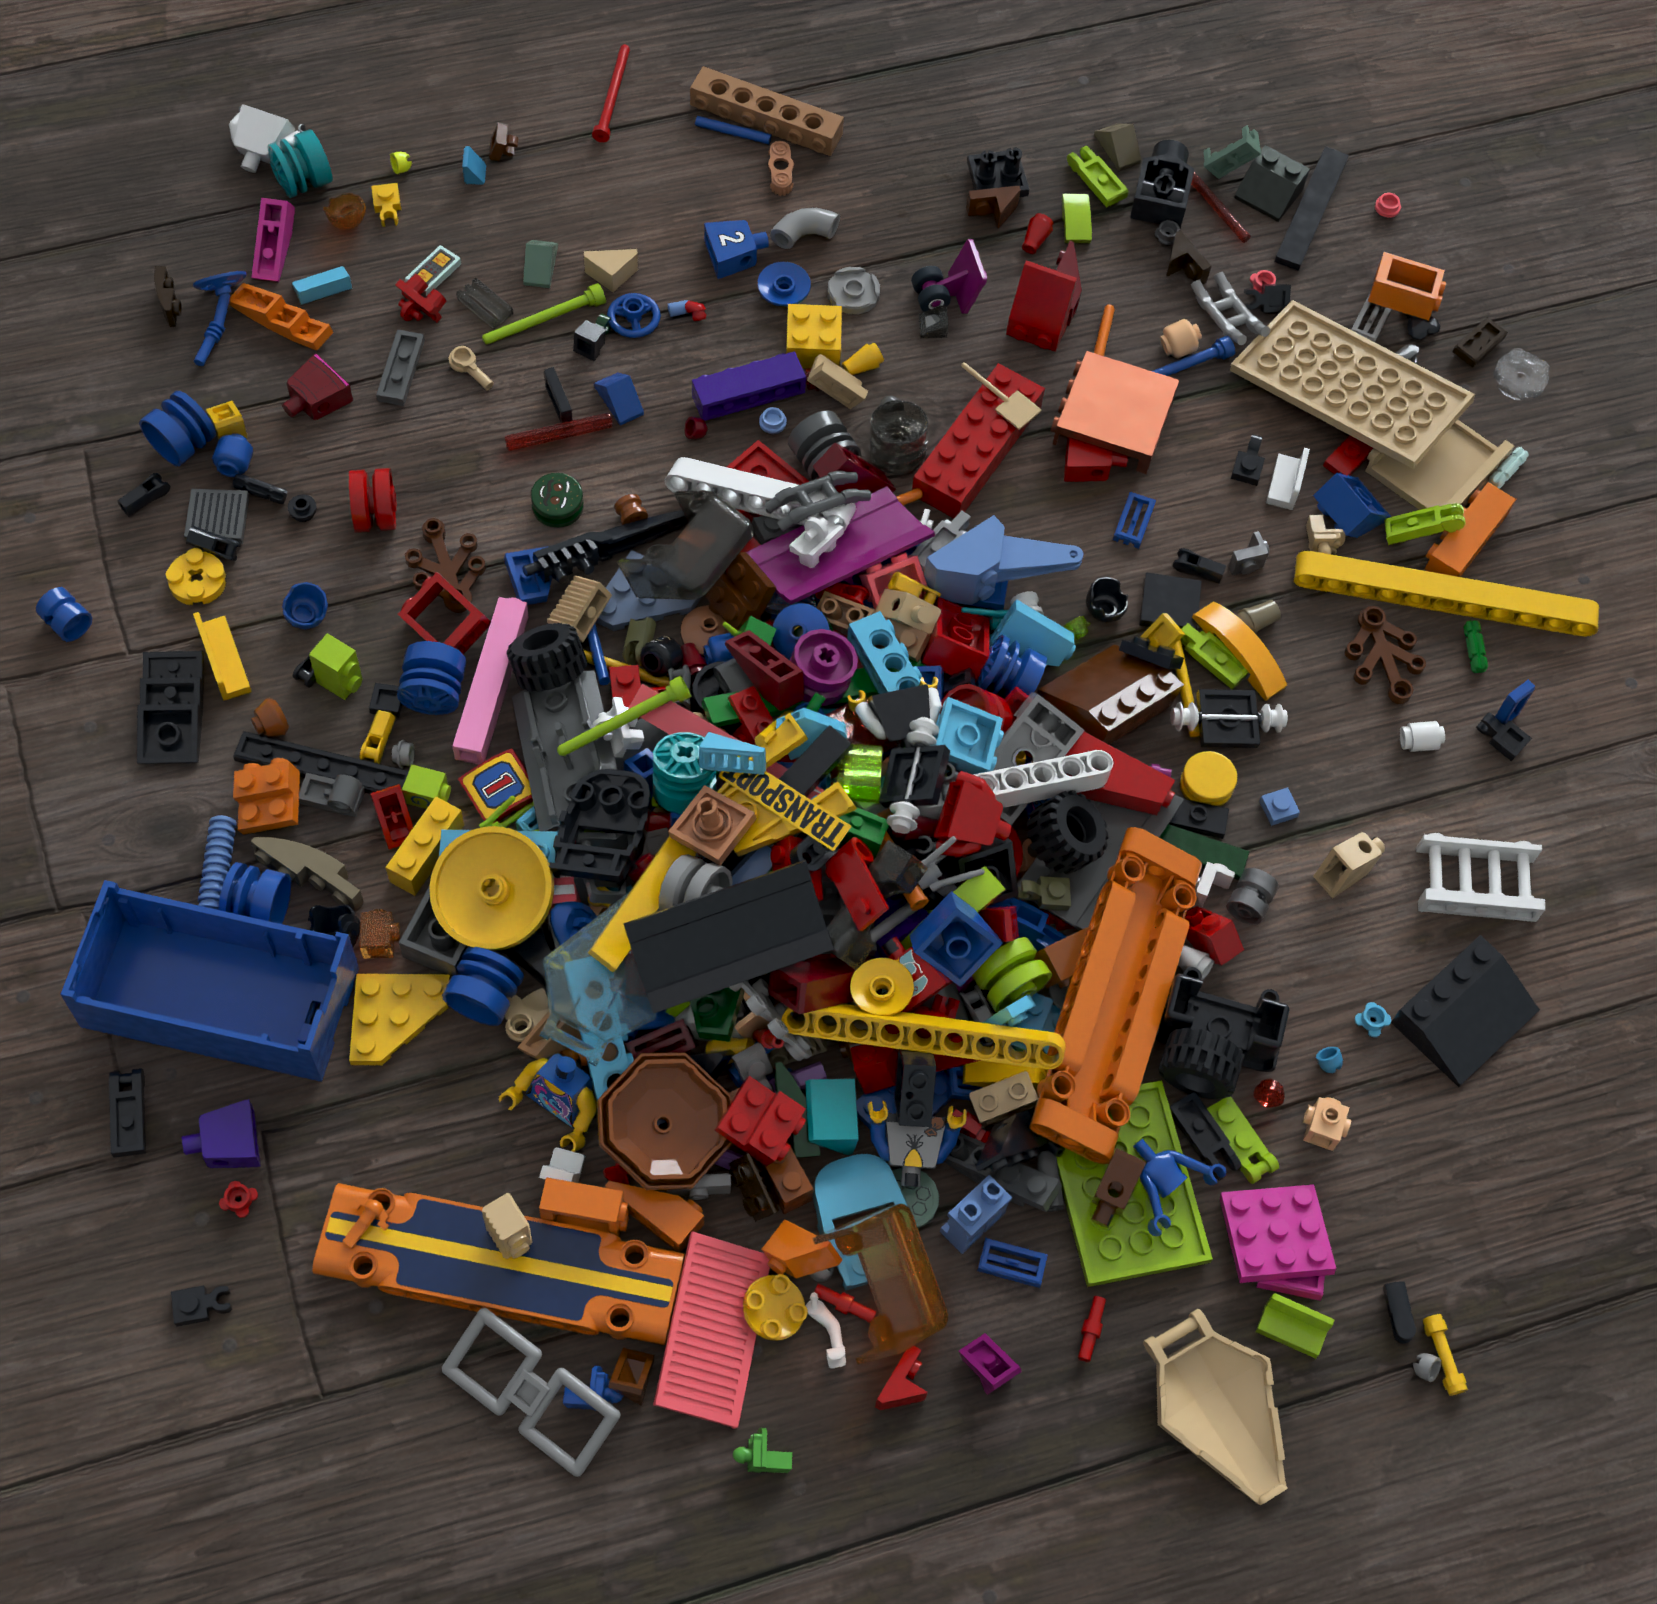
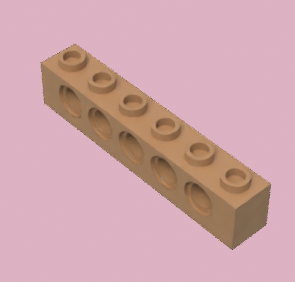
(766, 111)

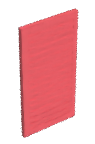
(708, 1335)

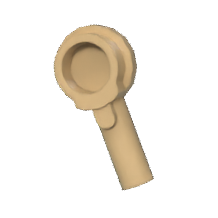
(464, 360)

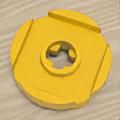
(194, 563)

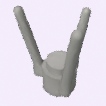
(930, 877)

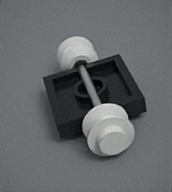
(1228, 718)
(914, 775)

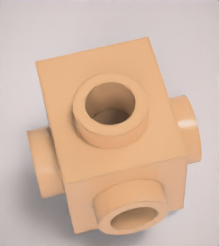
(1326, 1123)

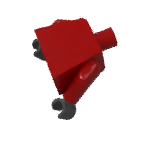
(969, 815)

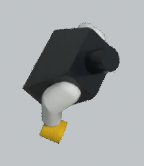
(891, 712)

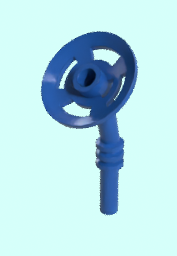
(222, 286)

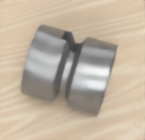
(1252, 896)

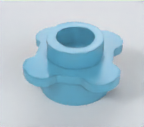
(1375, 1011)

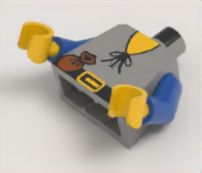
(913, 1146)

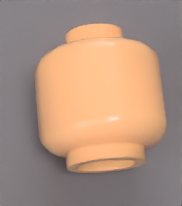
(1180, 338)

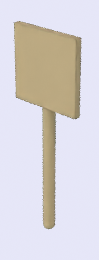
(1015, 409)

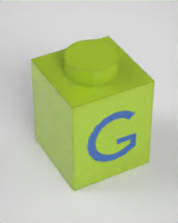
(424, 785)

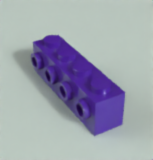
(748, 386)

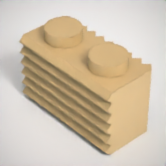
(581, 605)
(507, 1226)

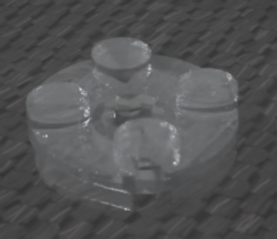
(1526, 363)

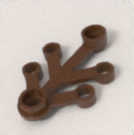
(447, 568)
(1385, 651)

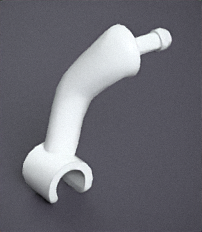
(821, 1314)

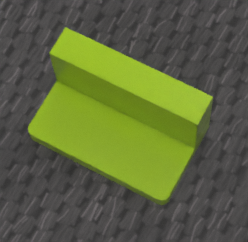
(1294, 1325)

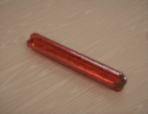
(558, 431)

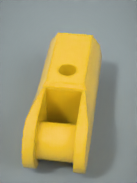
(903, 583)
(379, 735)

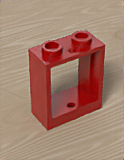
(465, 634)

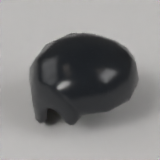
(1106, 600)

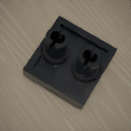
(998, 170)

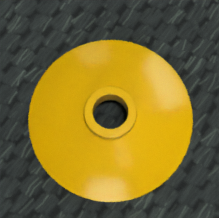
(882, 974)

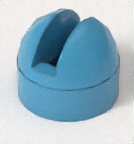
(1330, 1059)

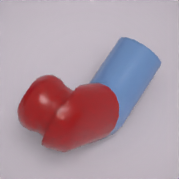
(687, 306)

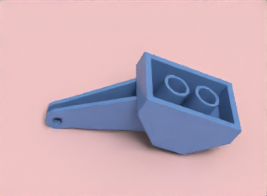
(984, 556)

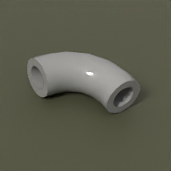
(804, 222)

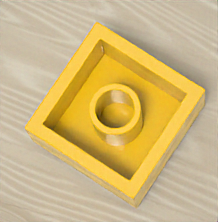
(814, 332)

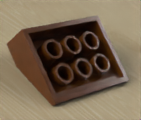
(1112, 693)

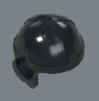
(335, 919)

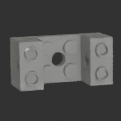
(1041, 732)

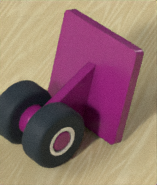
(964, 281)

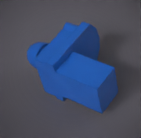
(599, 1384)

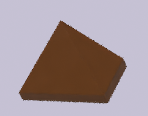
(632, 1374)

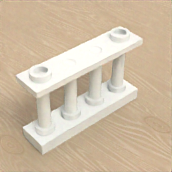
(1466, 901)

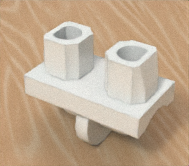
(817, 538)
(623, 737)

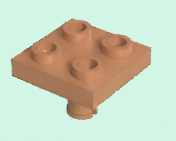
(712, 825)

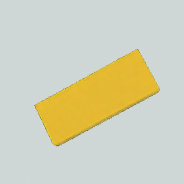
(223, 657)

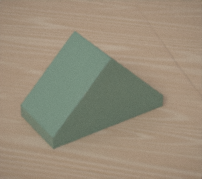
(539, 263)

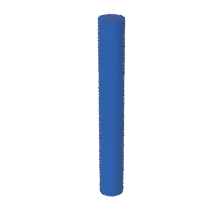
(733, 130)
(598, 656)

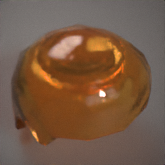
(346, 211)

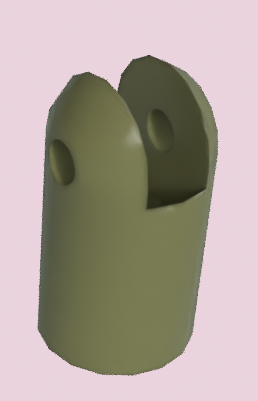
(637, 636)

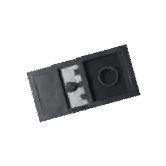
(170, 707)

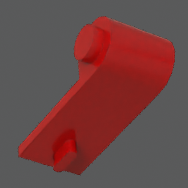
(855, 883)

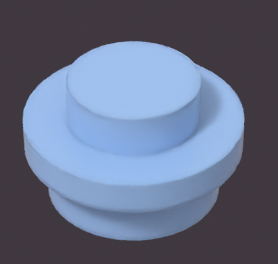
(772, 420)

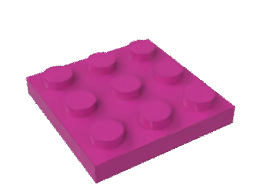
(1277, 1233)

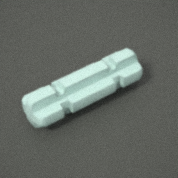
(1508, 467)

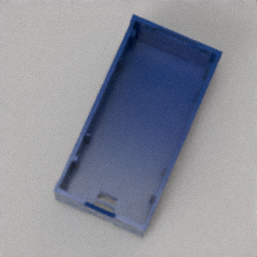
(210, 982)

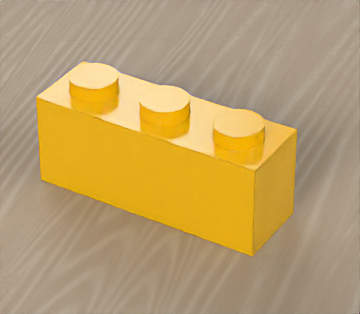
(421, 848)

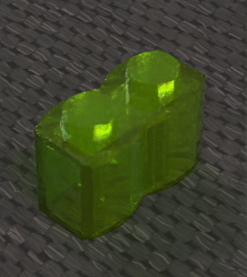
(861, 773)

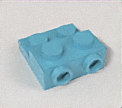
(969, 736)

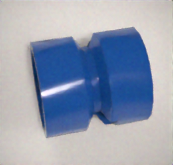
(64, 616)

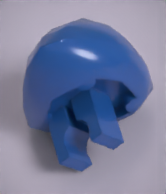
(569, 918)

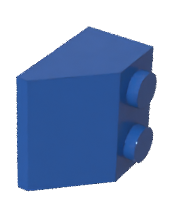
(1350, 505)
(955, 939)

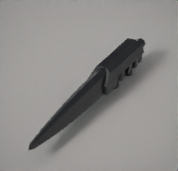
(592, 547)

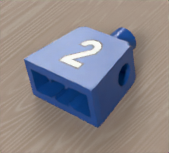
(732, 246)

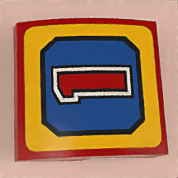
(495, 782)

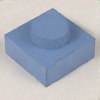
(1279, 806)

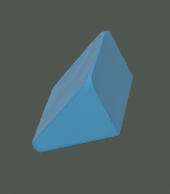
(473, 167)

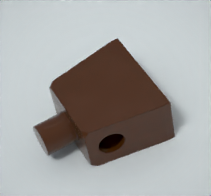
(1119, 1176)

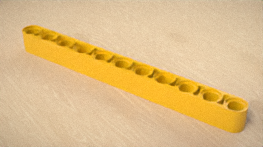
(1446, 593)

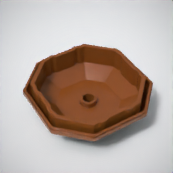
(672, 1090)

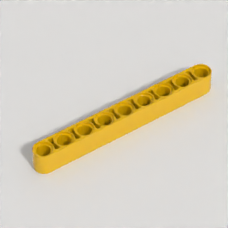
(938, 1042)

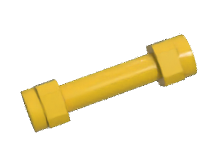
(1454, 1382)

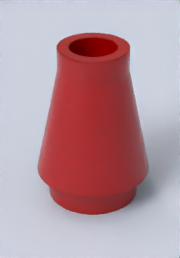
(1037, 232)

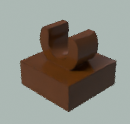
(502, 143)

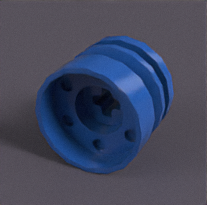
(177, 428)
(1008, 670)
(431, 678)
(256, 896)
(483, 986)

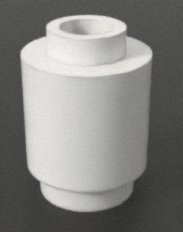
(1422, 736)

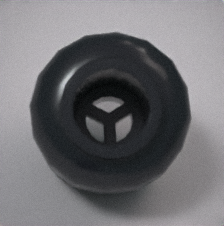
(661, 655)

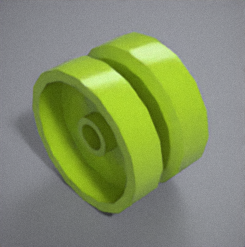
(1012, 973)

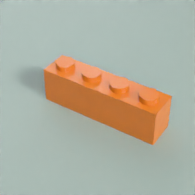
(1482, 519)

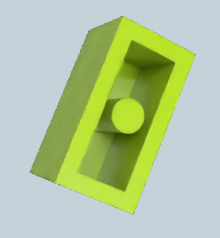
(336, 666)

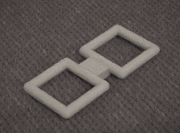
(530, 1392)

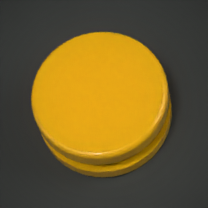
(1208, 778)

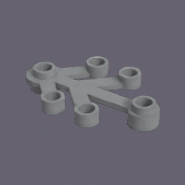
(762, 1006)

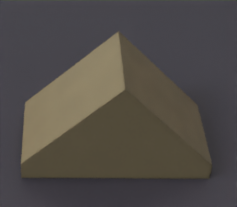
(1120, 144)

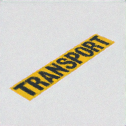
(790, 806)

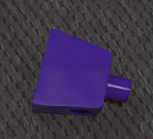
(226, 1137)

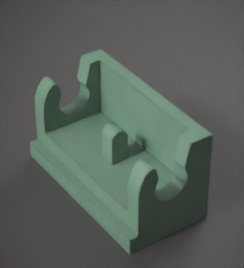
(1234, 154)

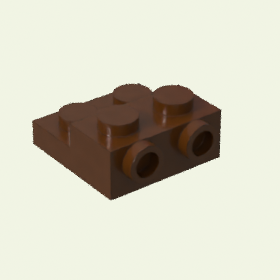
(741, 592)

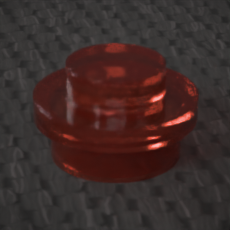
(1269, 1093)

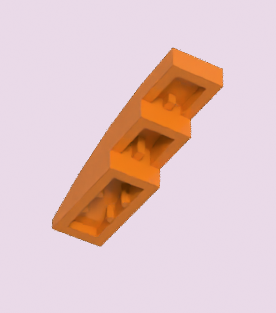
(284, 319)

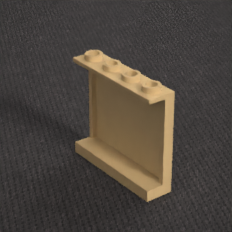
(1446, 473)

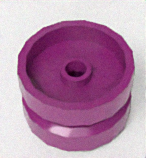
(826, 664)

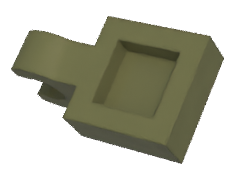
(1051, 892)

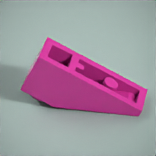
(272, 239)

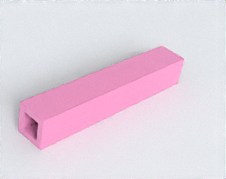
(489, 682)

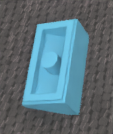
(322, 285)

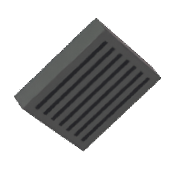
(218, 512)

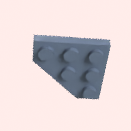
(625, 606)

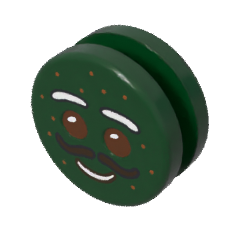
(557, 500)

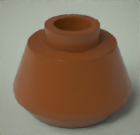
(270, 719)

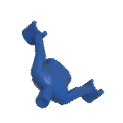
(1164, 1176)

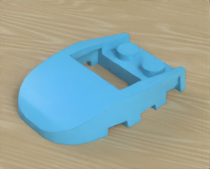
(848, 1189)

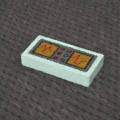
(436, 268)

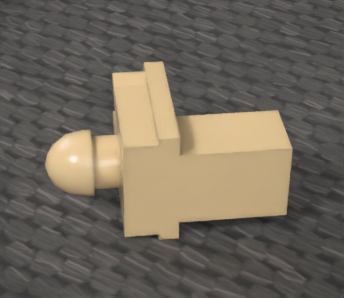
(1323, 539)

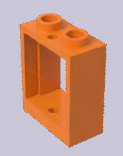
(1406, 298)
(584, 1206)

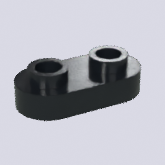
(811, 851)

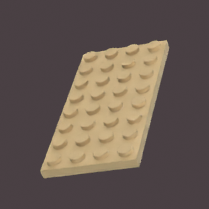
(1353, 383)

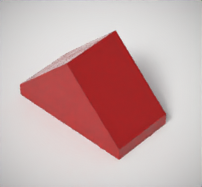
(392, 815)

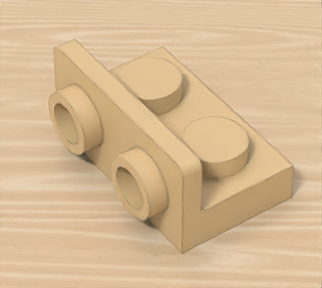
(1004, 1099)

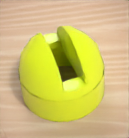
(399, 162)

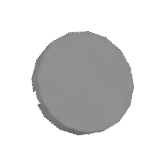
(853, 290)

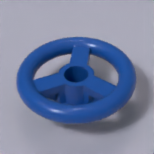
(633, 308)

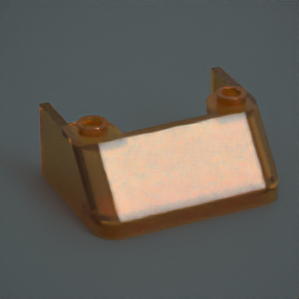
(898, 1278)

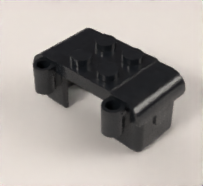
(1253, 1029)

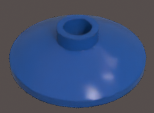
(784, 283)
(791, 617)

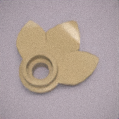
(525, 1012)

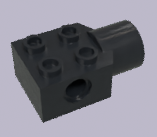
(1163, 184)

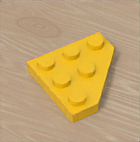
(392, 1012)

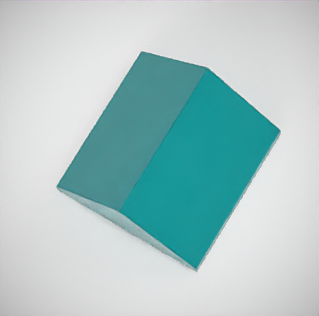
(832, 1114)

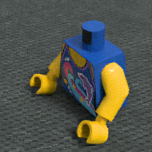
(560, 1090)

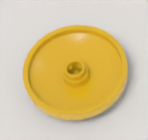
(491, 888)

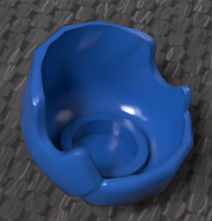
(305, 605)

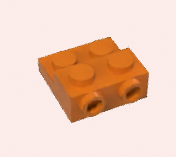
(267, 796)

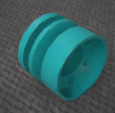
(300, 163)
(677, 771)

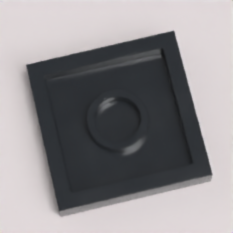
(1169, 595)

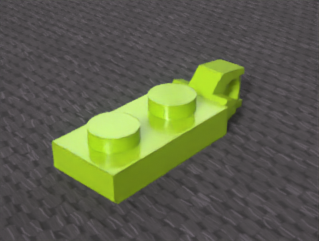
(1213, 656)

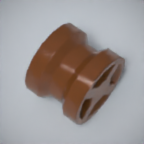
(630, 509)

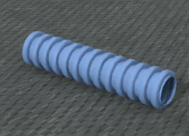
(216, 860)

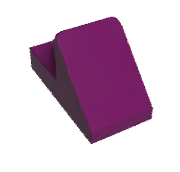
(989, 1362)

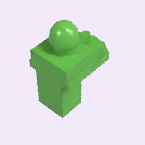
(759, 1458)

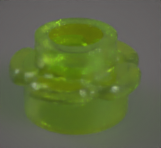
(1078, 627)

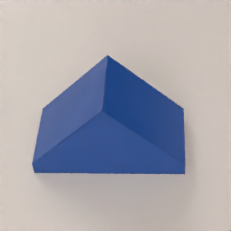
(620, 397)

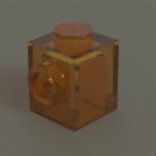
(378, 934)

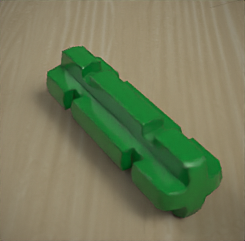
(1475, 646)

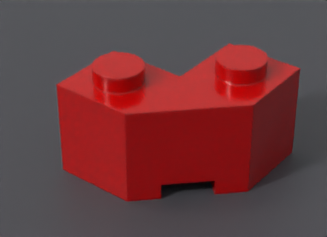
(875, 1064)

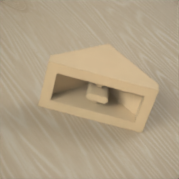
(611, 267)

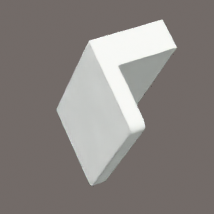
(1287, 480)

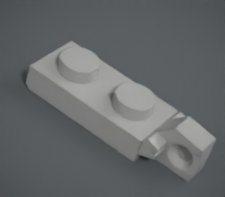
(944, 534)

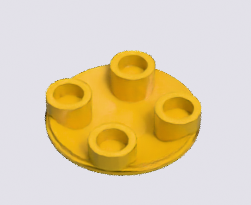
(774, 1307)

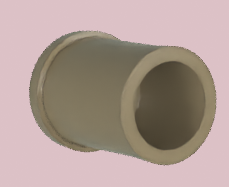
(1260, 615)

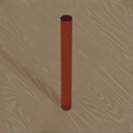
(1220, 208)

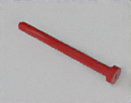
(601, 131)

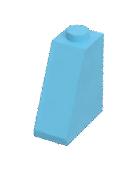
(1035, 632)

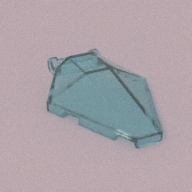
(590, 995)

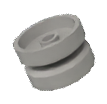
(690, 879)

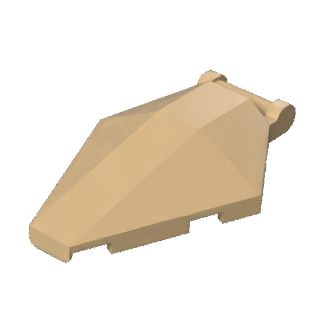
(1221, 1406)

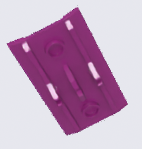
(873, 535)

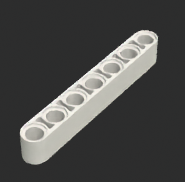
(746, 490)
(1051, 771)

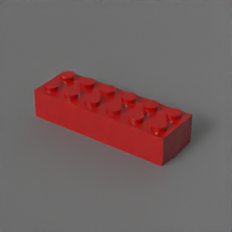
(973, 445)

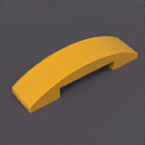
(1245, 646)

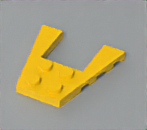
(769, 826)

